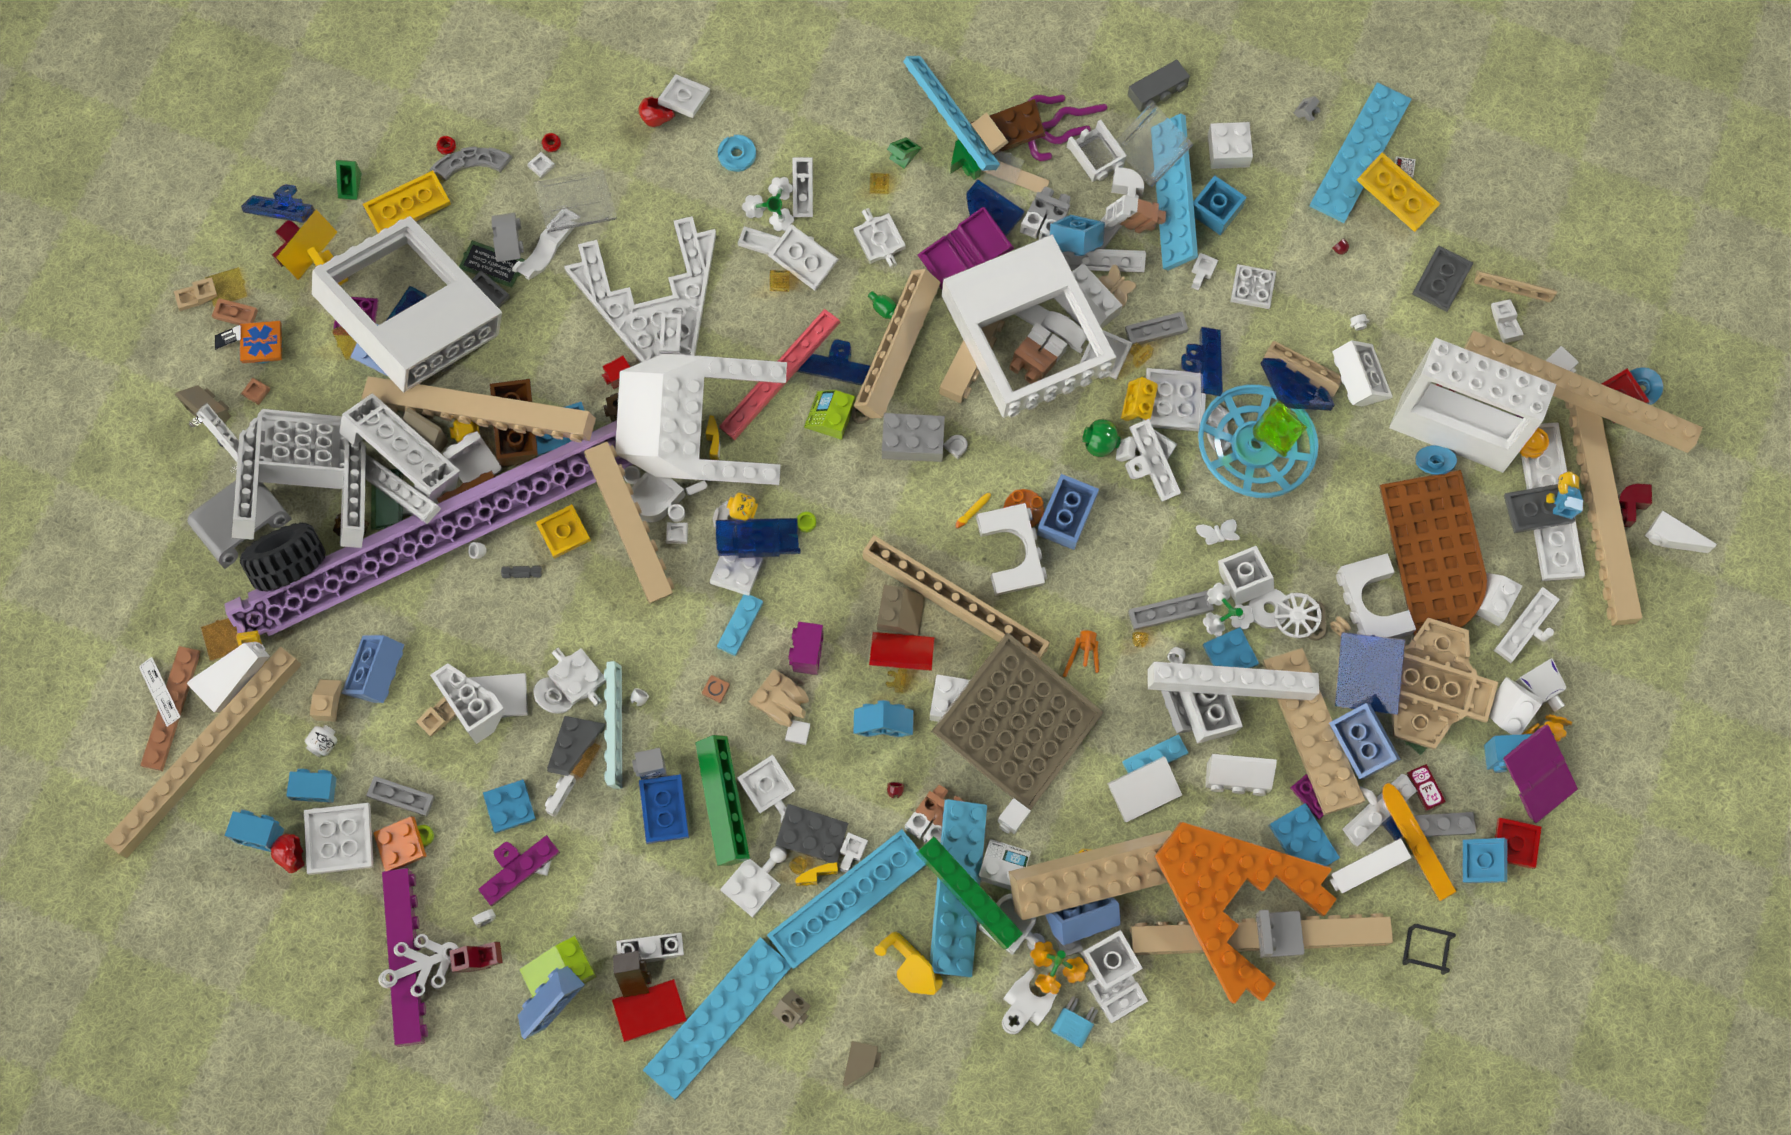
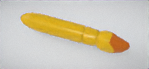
(963, 520)

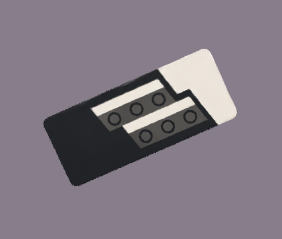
(227, 337)

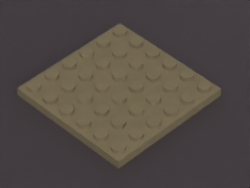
(1017, 721)

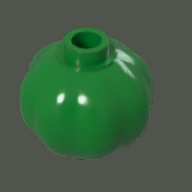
(1101, 438)

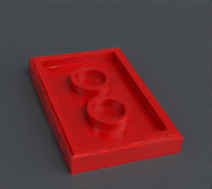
(901, 651)
(650, 1011)

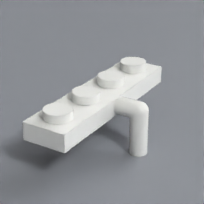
(1528, 625)
(1376, 812)

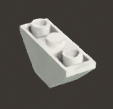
(654, 947)

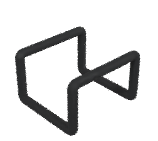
(1450, 935)

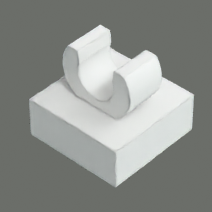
(1126, 449)

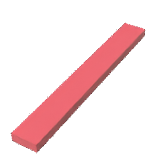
(765, 391)

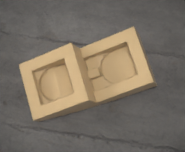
(989, 133)
(198, 294)
(436, 717)

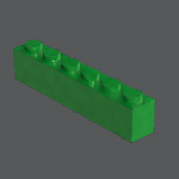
(722, 800)
(969, 893)

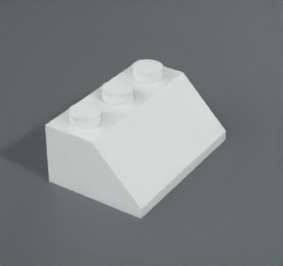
(1099, 298)
(1361, 373)
(1240, 774)

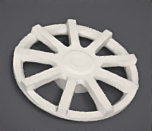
(1297, 615)

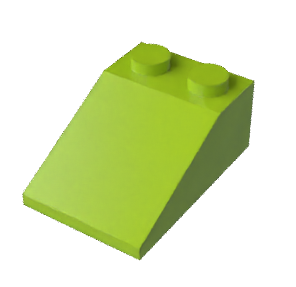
(564, 954)

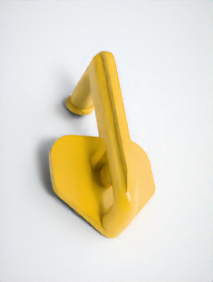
(916, 971)

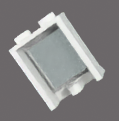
(1097, 152)

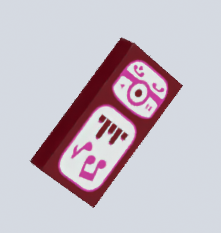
(1426, 787)

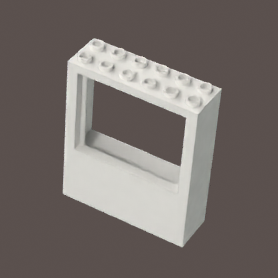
(1008, 287)
(424, 335)
(1465, 424)

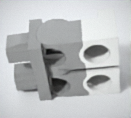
(1047, 209)

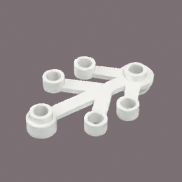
(423, 963)

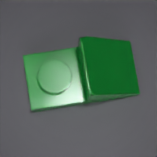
(903, 151)
(963, 159)

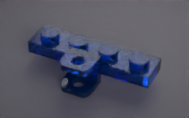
(281, 207)
(1206, 360)
(837, 365)

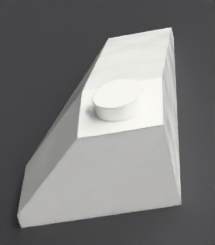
(472, 704)

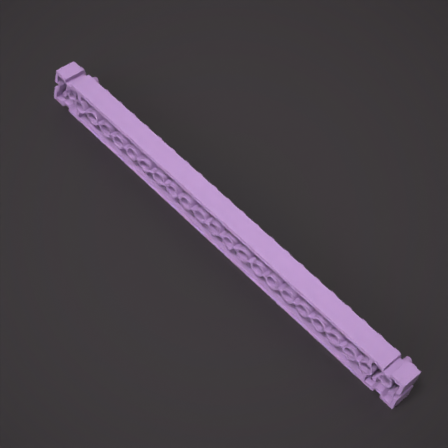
(415, 542)

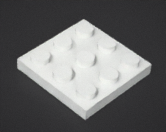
(1177, 399)
(338, 838)

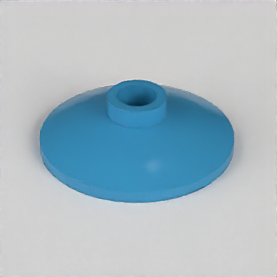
(1652, 382)
(1436, 460)

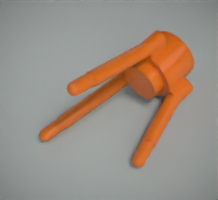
(1087, 642)

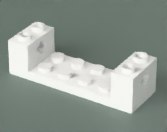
(400, 446)

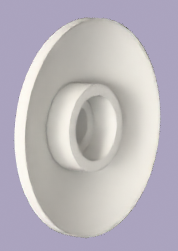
(550, 696)

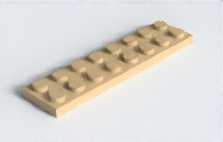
(1316, 742)

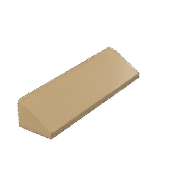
(1514, 286)
(1317, 373)

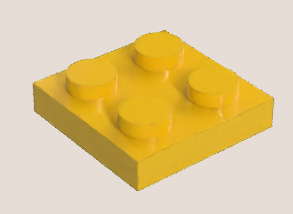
(563, 531)

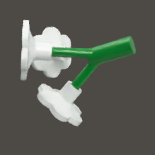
(1240, 615)

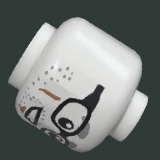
(321, 740)

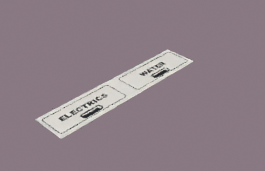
(159, 691)

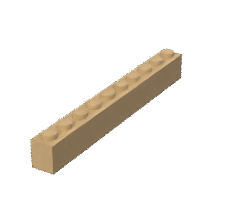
(950, 596)

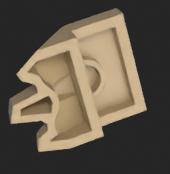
(780, 698)

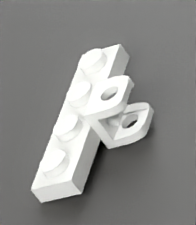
(1152, 461)

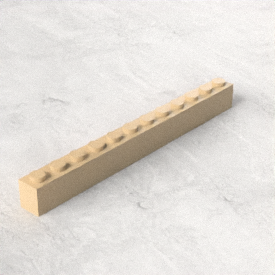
(1592, 395)
(484, 410)
(1605, 516)
(202, 753)
(1316, 934)

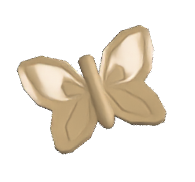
(1118, 285)

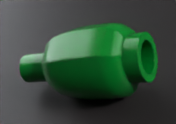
(883, 305)

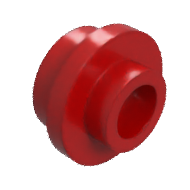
(548, 138)
(443, 141)

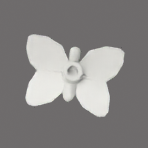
(1218, 535)

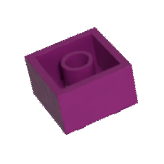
(807, 648)

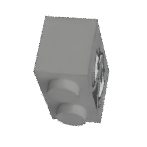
(649, 764)

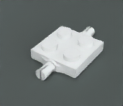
(879, 238)
(576, 676)

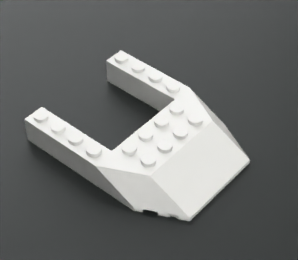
(663, 416)
(301, 452)

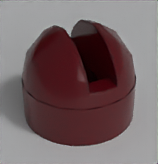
(1341, 247)
(895, 788)

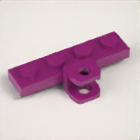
(516, 868)

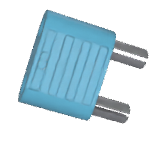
(1072, 1026)

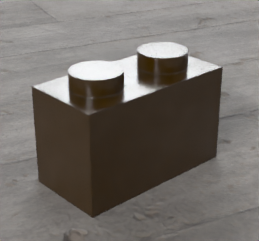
(631, 974)

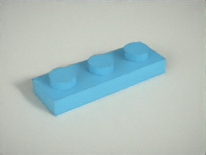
(740, 624)
(1171, 749)

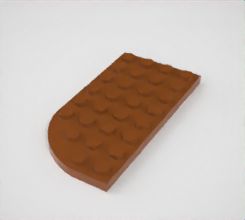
(1436, 548)

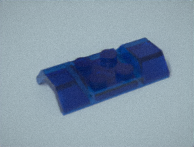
(757, 537)

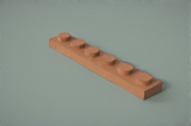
(161, 735)

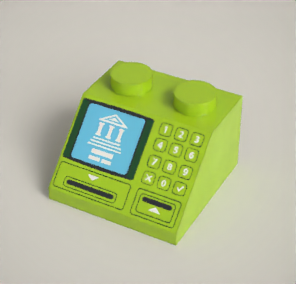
(830, 413)

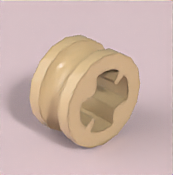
(1340, 625)

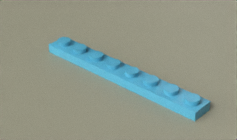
(951, 113)

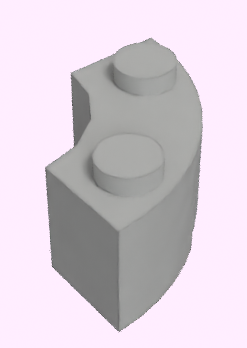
(506, 237)

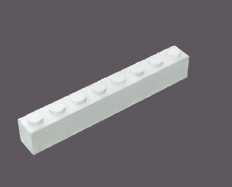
(1233, 681)

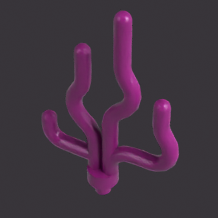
(1056, 119)

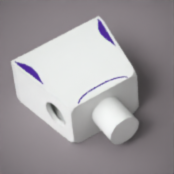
(1545, 683)

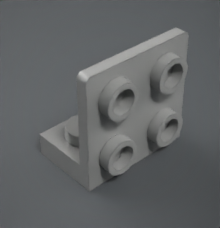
(1279, 933)

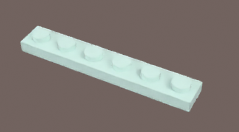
(613, 717)

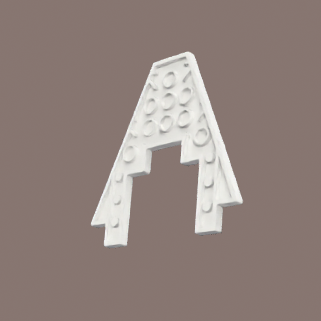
(641, 323)

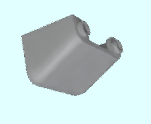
(215, 518)

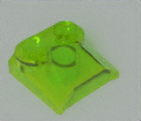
(1278, 428)

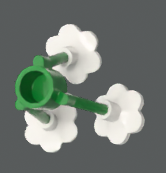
(780, 190)

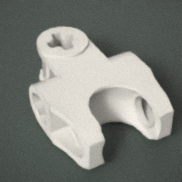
(1025, 1005)

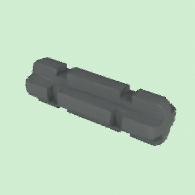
(521, 571)

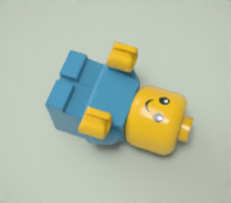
(1569, 499)

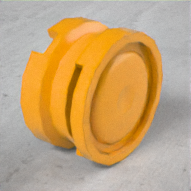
(1535, 445)

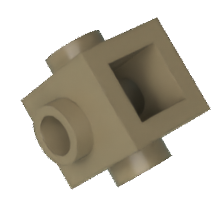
(791, 1010)

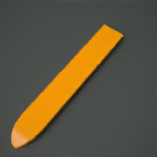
(1417, 842)

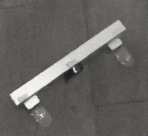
(224, 436)

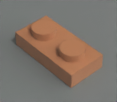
(234, 312)

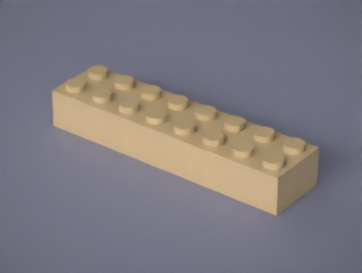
(1087, 876)

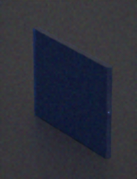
(1370, 672)

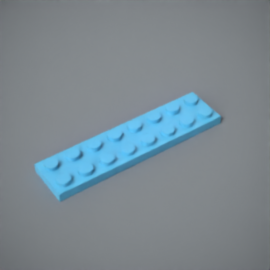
(1362, 146)
(1176, 198)
(847, 899)
(953, 924)
(717, 1018)

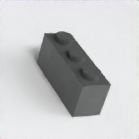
(1159, 85)

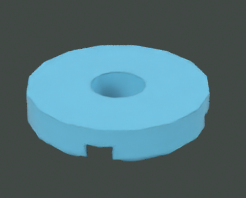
(740, 162)

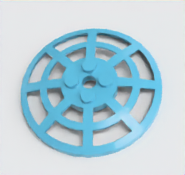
(1243, 449)

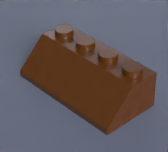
(511, 446)

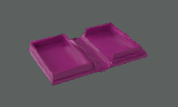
(965, 247)
(1540, 773)

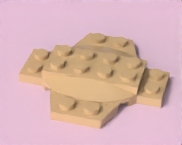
(1439, 685)

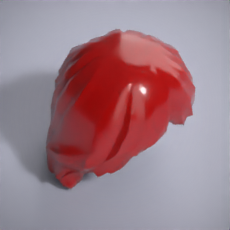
(653, 113)
(288, 852)

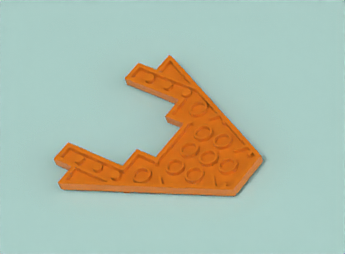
(1206, 874)

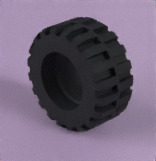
(282, 556)

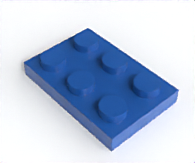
(663, 809)

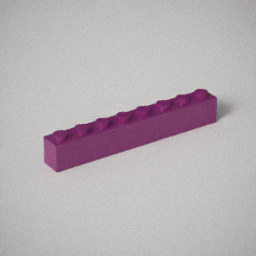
(401, 927)

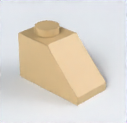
(326, 700)

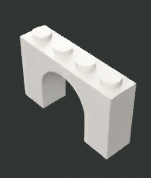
(1016, 521)
(1353, 579)

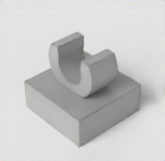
(1306, 108)

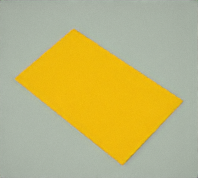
(314, 233)

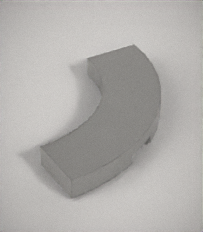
(468, 158)

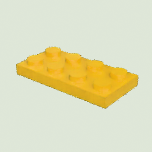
(1398, 191)
(414, 199)

